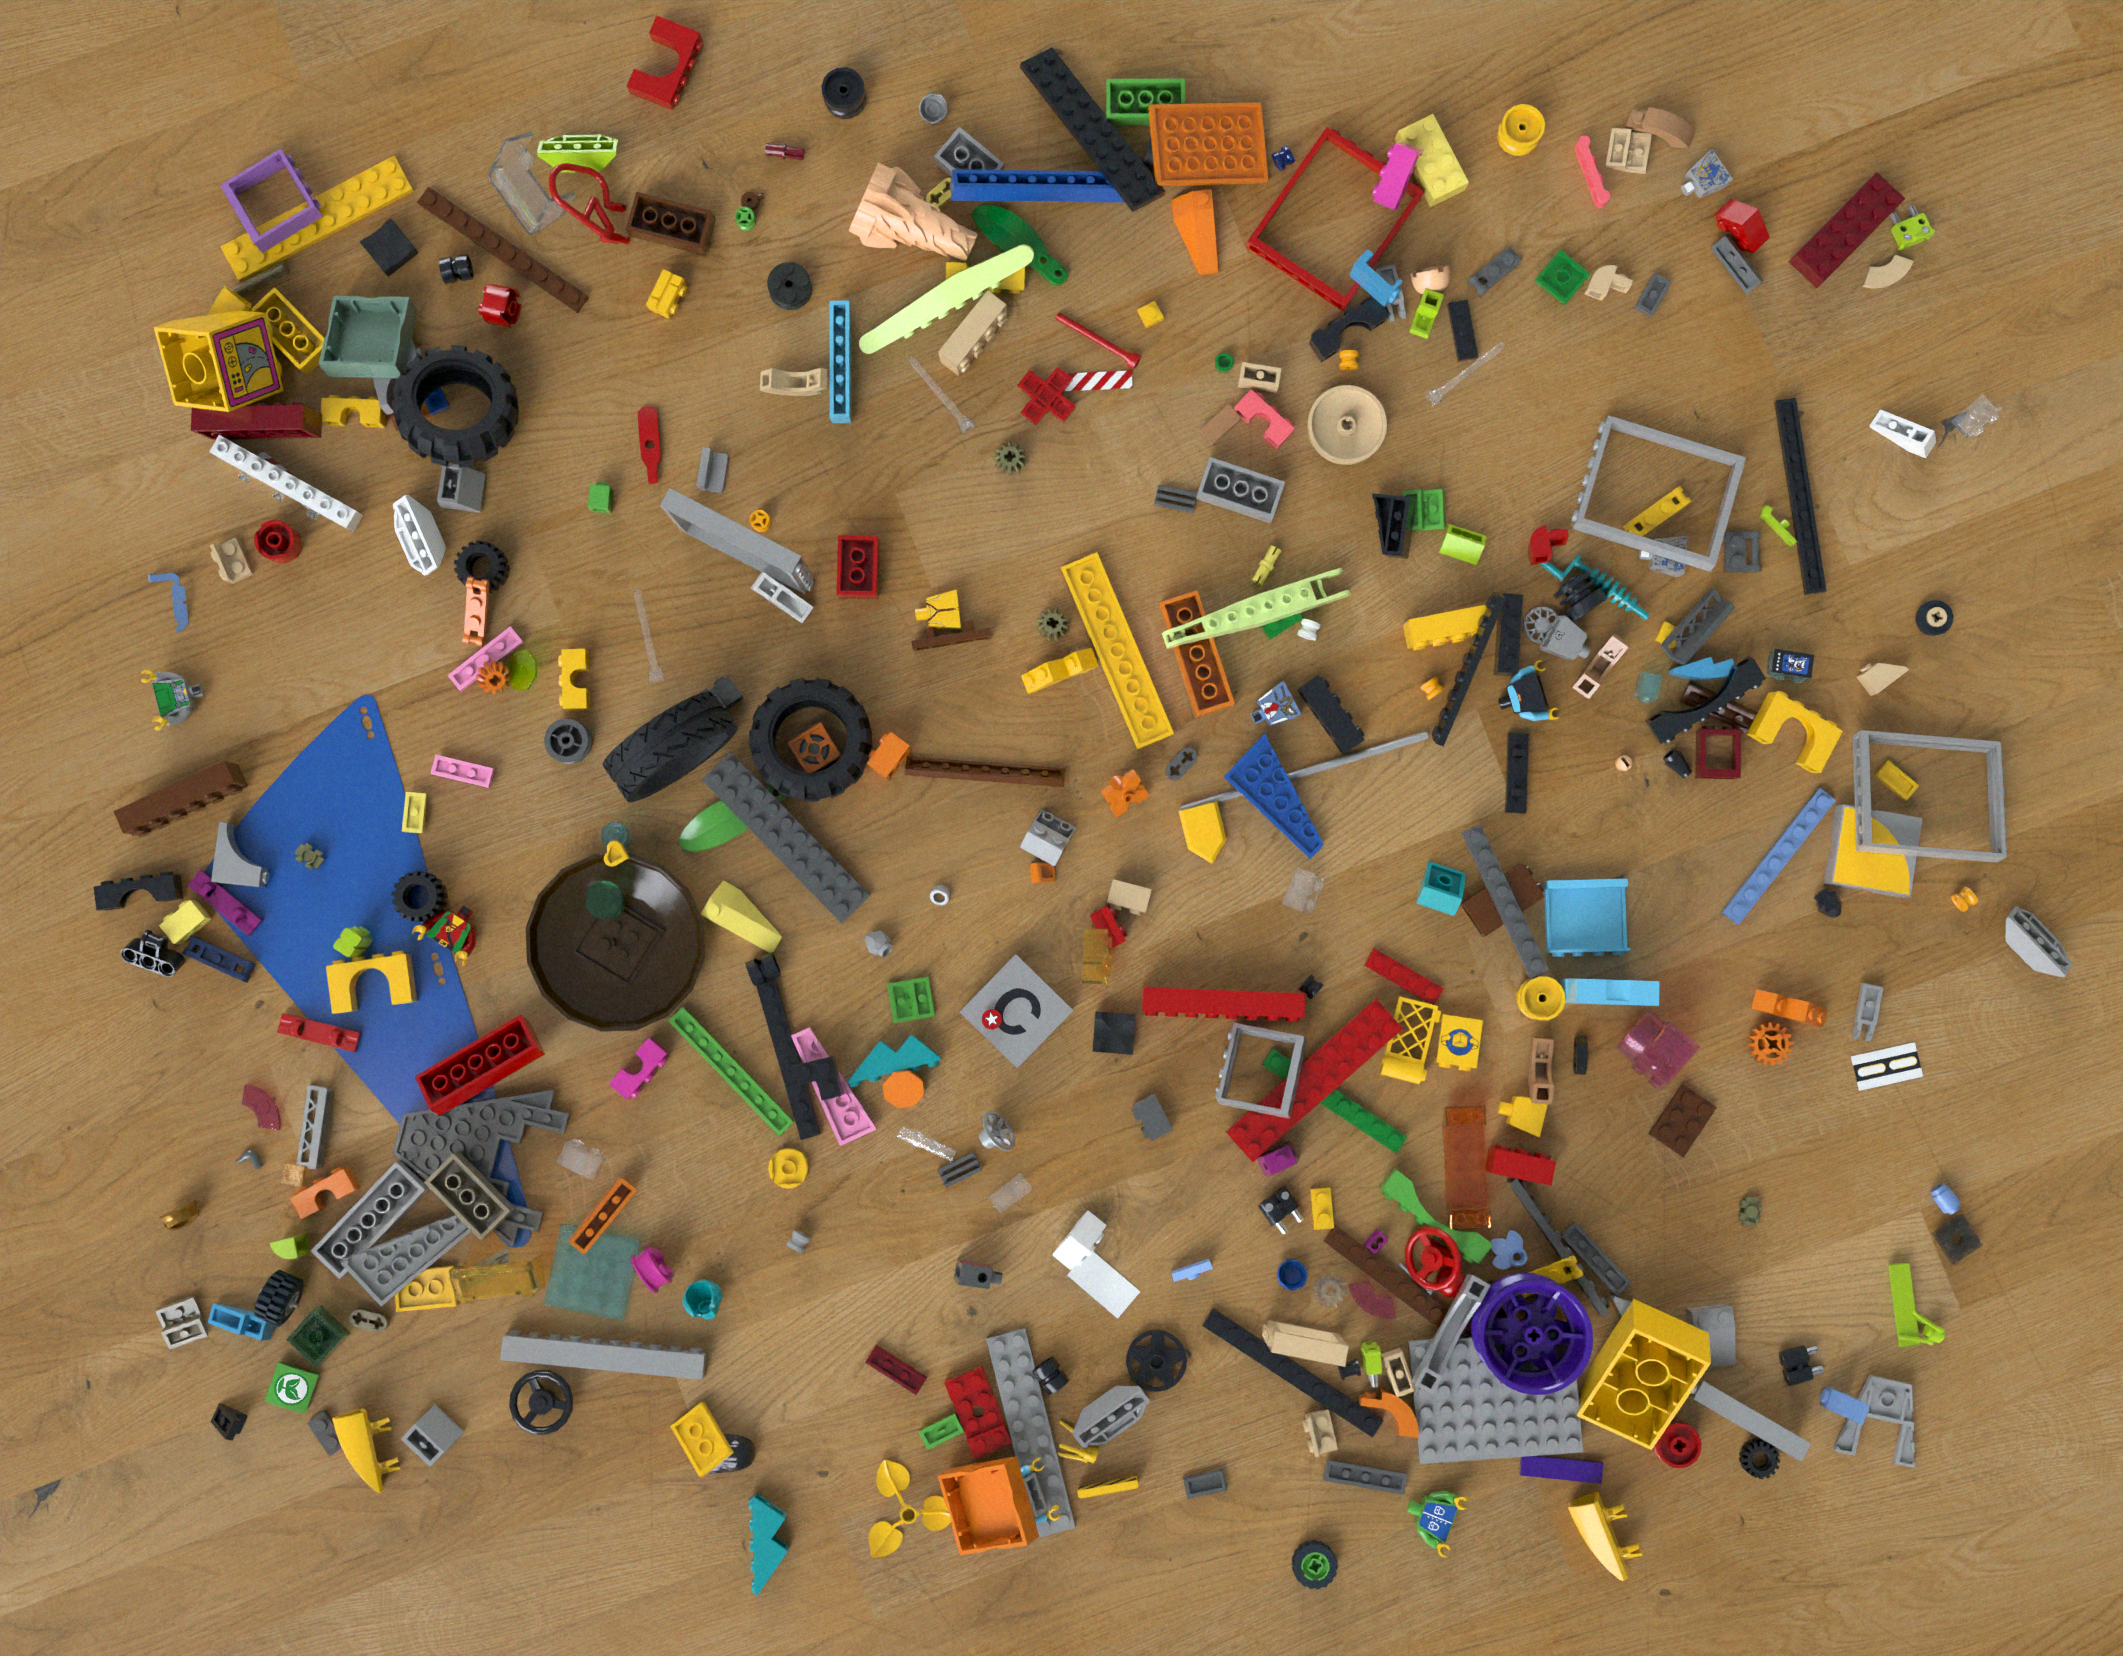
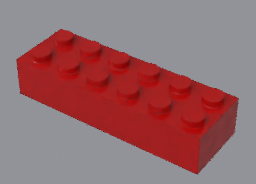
(479, 1065)

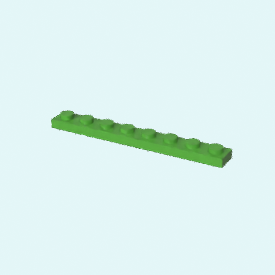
(731, 1071)

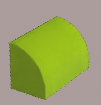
(1462, 544)
(291, 1247)

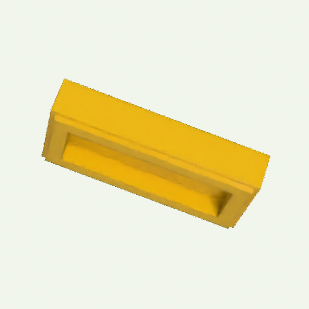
(1896, 780)

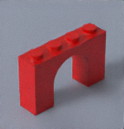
(667, 89)

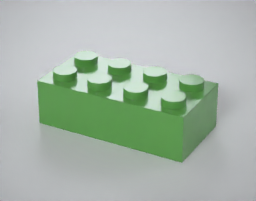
(1129, 98)

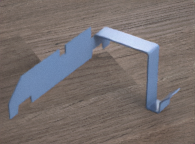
(178, 597)

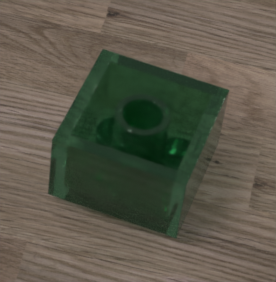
(318, 1336)

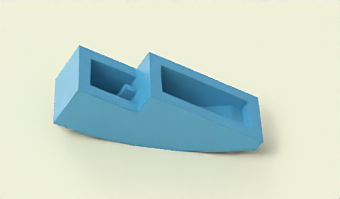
(1703, 670)
(240, 1322)

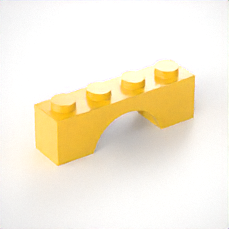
(1013, 282)

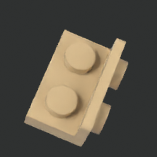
(231, 561)
(1320, 1432)

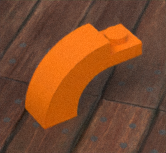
(1405, 1419)

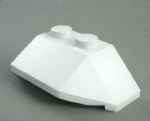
(418, 535)

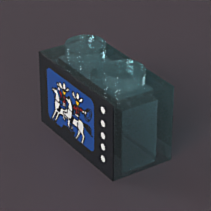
(1790, 665)

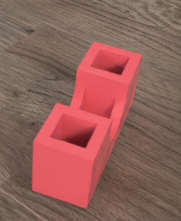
(1254, 406)

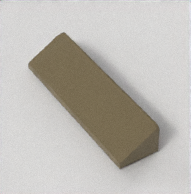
(260, 280)

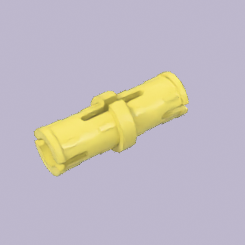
(1266, 565)

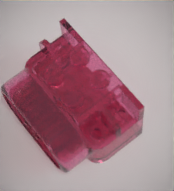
(1657, 1049)

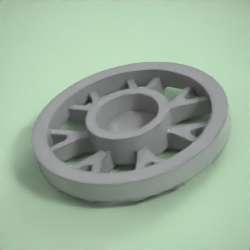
(1540, 625)

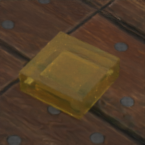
(293, 1174)

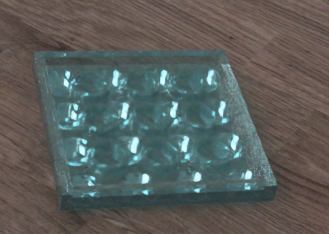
(593, 1281)

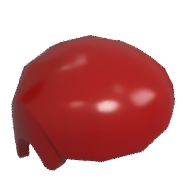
(1452, 1291)

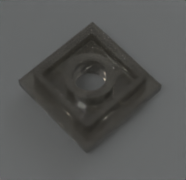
(1968, 1239)

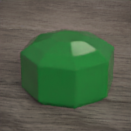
(1224, 362)

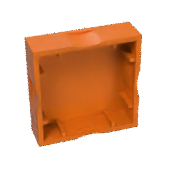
(988, 1506)

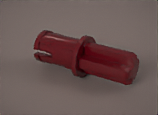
(784, 151)

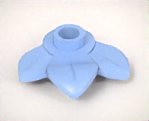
(1506, 1249)

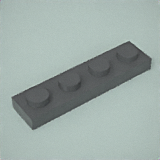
(1595, 1258)
(1365, 1476)

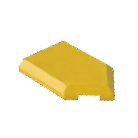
(1203, 830)

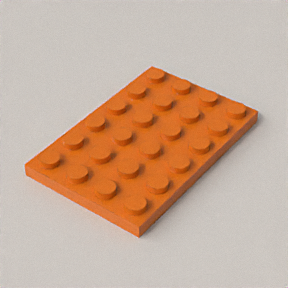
(1208, 144)

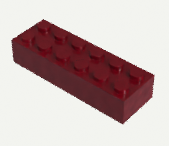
(1846, 230)
(258, 422)

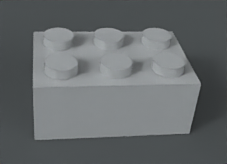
(965, 153)

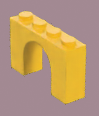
(1821, 734)
(343, 979)

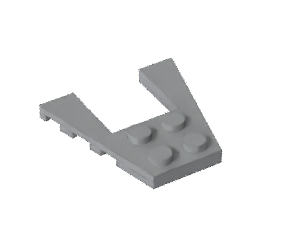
(1890, 1402)

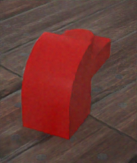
(1541, 542)

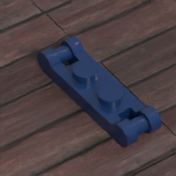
(219, 958)

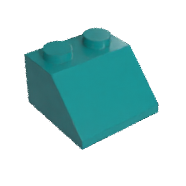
(1441, 888)

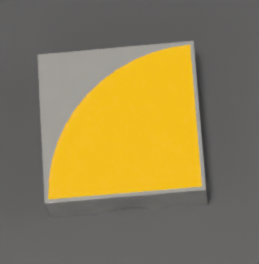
(1867, 870)

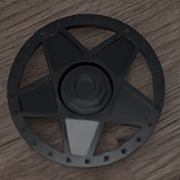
(1156, 1360)

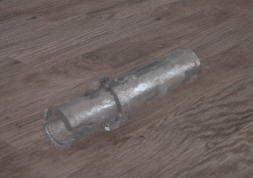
(926, 1143)

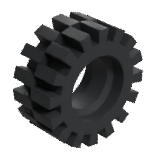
(1771, 1462)

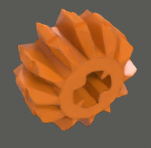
(500, 676)

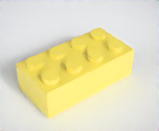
(1437, 168)

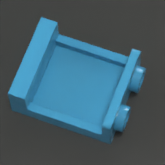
(1372, 282)

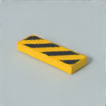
(1107, 1487)

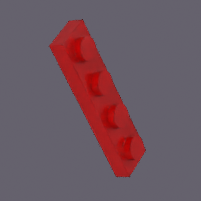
(1403, 977)

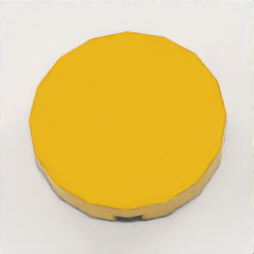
(788, 1168)

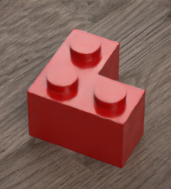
(1744, 223)

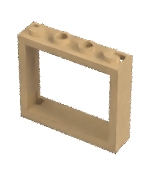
(1305, 1343)

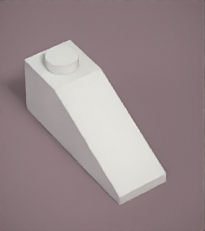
(1904, 433)

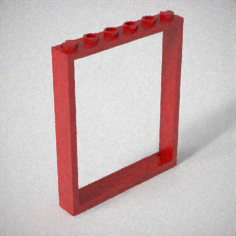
(1294, 270)

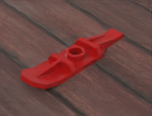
(649, 432)

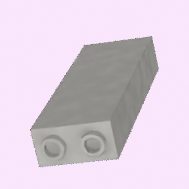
(1750, 1420)

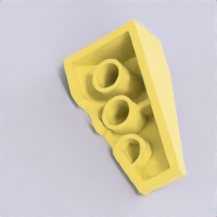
(739, 915)

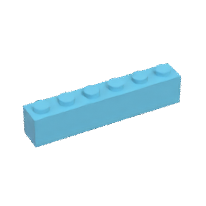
(840, 362)

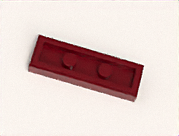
(896, 1369)

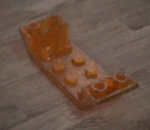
(1465, 1167)

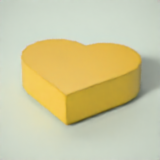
(615, 853)

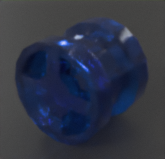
(1283, 158)

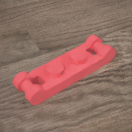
(1593, 178)

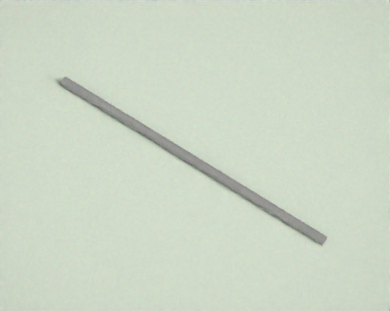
(1322, 766)

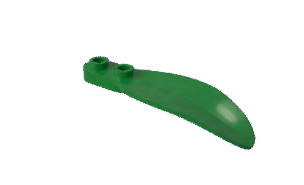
(1009, 231)

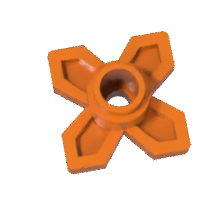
(1123, 791)

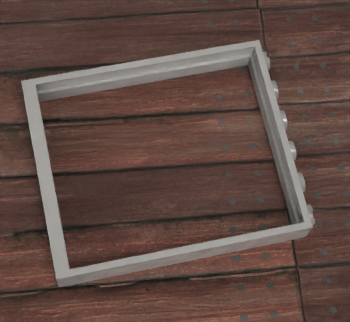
(738, 541)
(1642, 543)
(1862, 794)

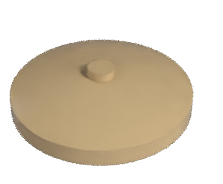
(1346, 425)

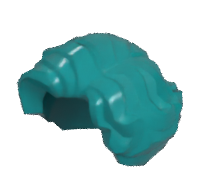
(702, 1299)

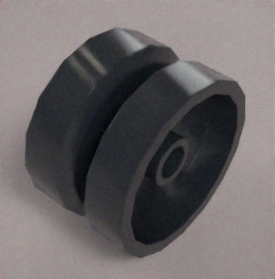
(844, 93)

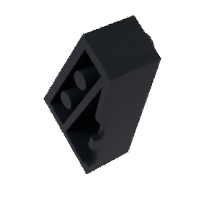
(1395, 523)

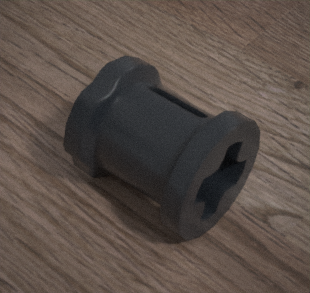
(1351, 1368)

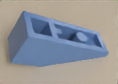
(1844, 1404)

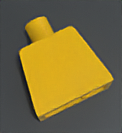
(1524, 1114)

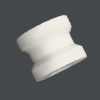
(1308, 629)

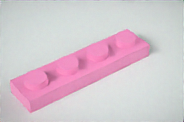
(496, 649)

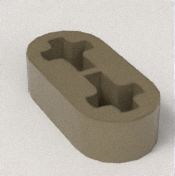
(368, 1324)

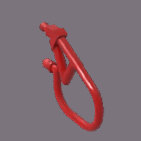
(606, 235)

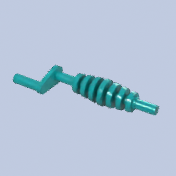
(1605, 585)

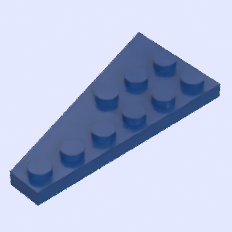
(1268, 788)

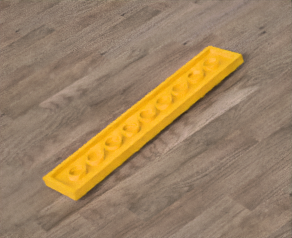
(340, 208)
(1117, 650)

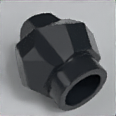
(1828, 903)

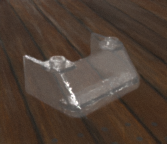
(520, 189)

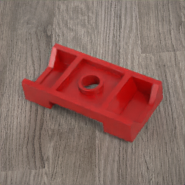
(982, 1432)

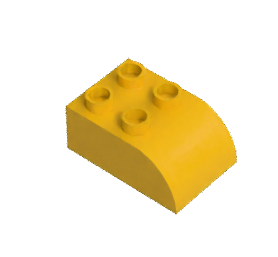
(1644, 1374)

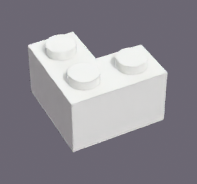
(1080, 1241)

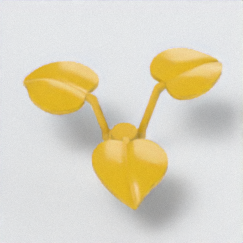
(885, 1538)

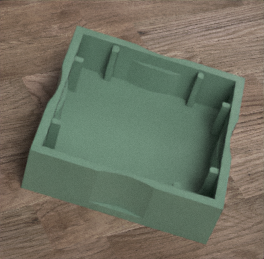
(368, 337)

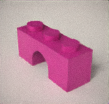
(652, 1056)

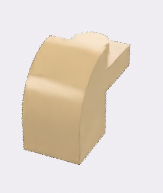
(1605, 278)

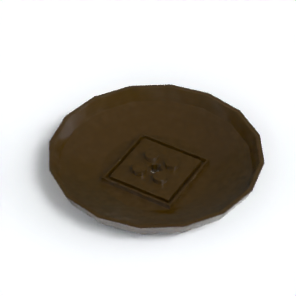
(583, 967)

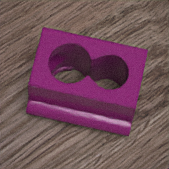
(1372, 1238)

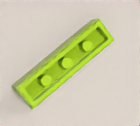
(1903, 1302)

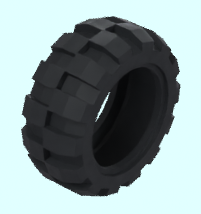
(447, 368)
(800, 695)

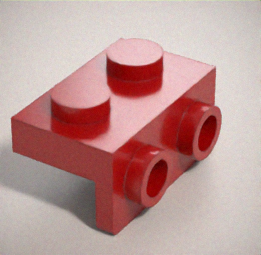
(1105, 919)

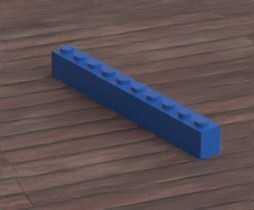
(1031, 186)

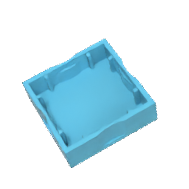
(1611, 991)

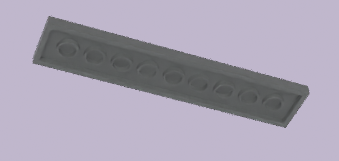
(785, 837)

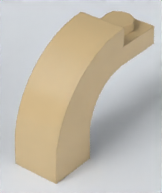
(793, 383)

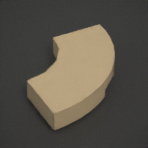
(1887, 275)

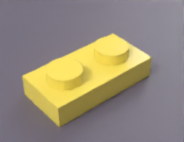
(414, 812)

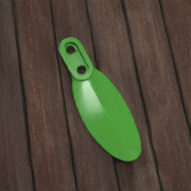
(714, 827)

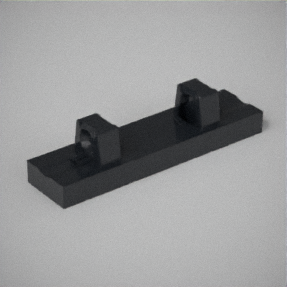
(1516, 773)

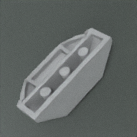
(2036, 943)
(1110, 1415)

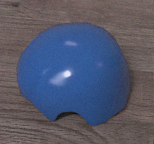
(1292, 1275)

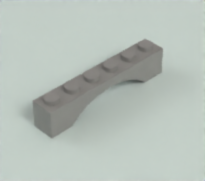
(1437, 1356)

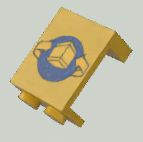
(1459, 1042)

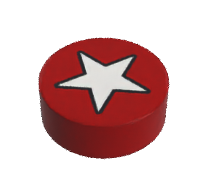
(991, 1019)

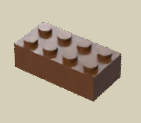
(670, 223)

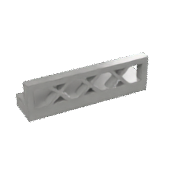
(319, 1127)

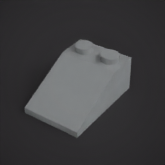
(1720, 1325)

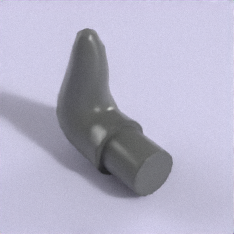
(252, 1156)

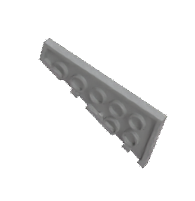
(397, 1262)

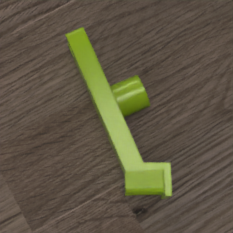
(1779, 528)

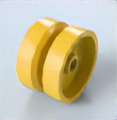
(1520, 130)
(1528, 998)

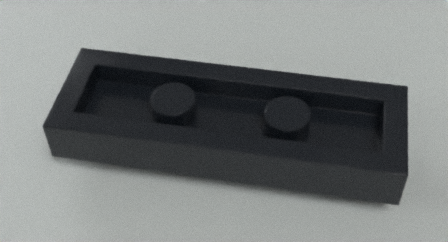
(1462, 330)

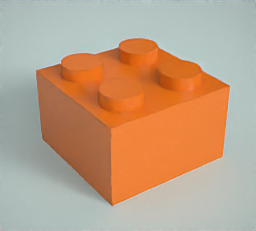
(888, 755)

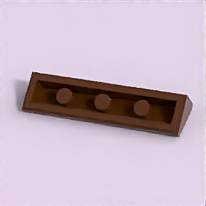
(1733, 714)

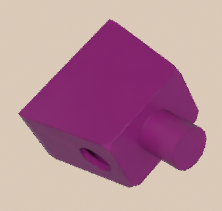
(1278, 1159)

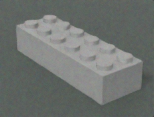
(371, 1217)

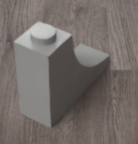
(385, 386)
(231, 865)

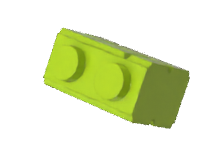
(353, 941)

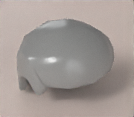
(933, 108)

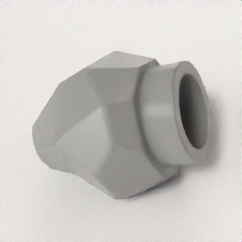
(878, 943)

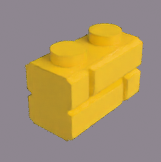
(667, 294)

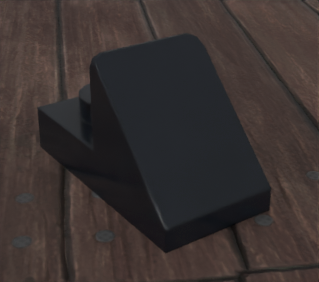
(228, 1421)

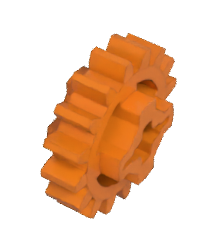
(1764, 1049)

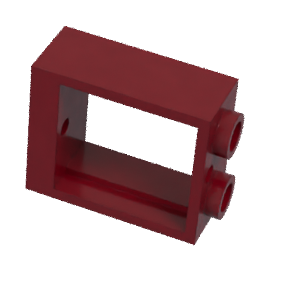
(1700, 766)

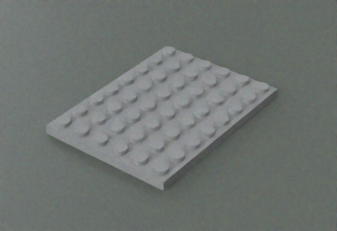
(1483, 1418)

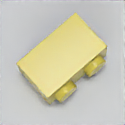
(185, 921)

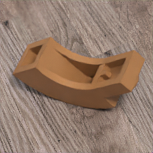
(1663, 124)
(1600, 665)
(1539, 1070)

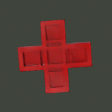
(1046, 396)

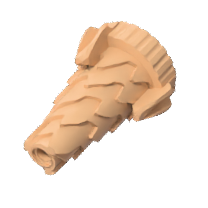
(897, 212)

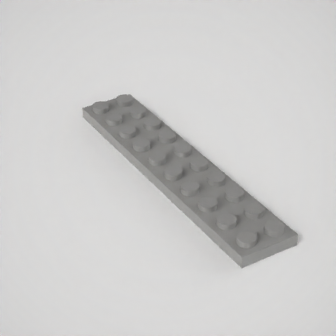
(1029, 1422)

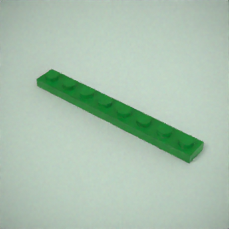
(1344, 1108)

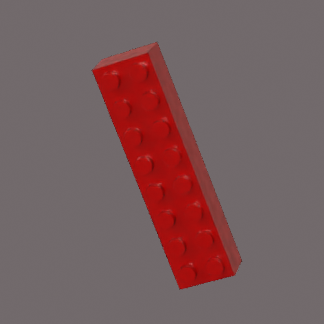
(1223, 1002)

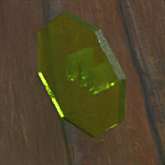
(522, 670)

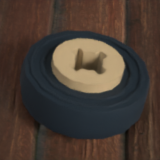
(1927, 621)

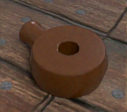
(751, 196)

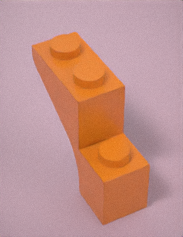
(1789, 1008)

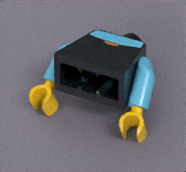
(1527, 695)

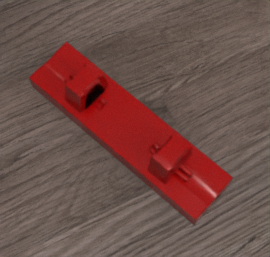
(319, 1032)

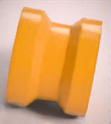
(1349, 360)
(758, 517)
(1432, 688)
(1964, 899)

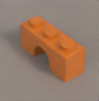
(309, 1201)

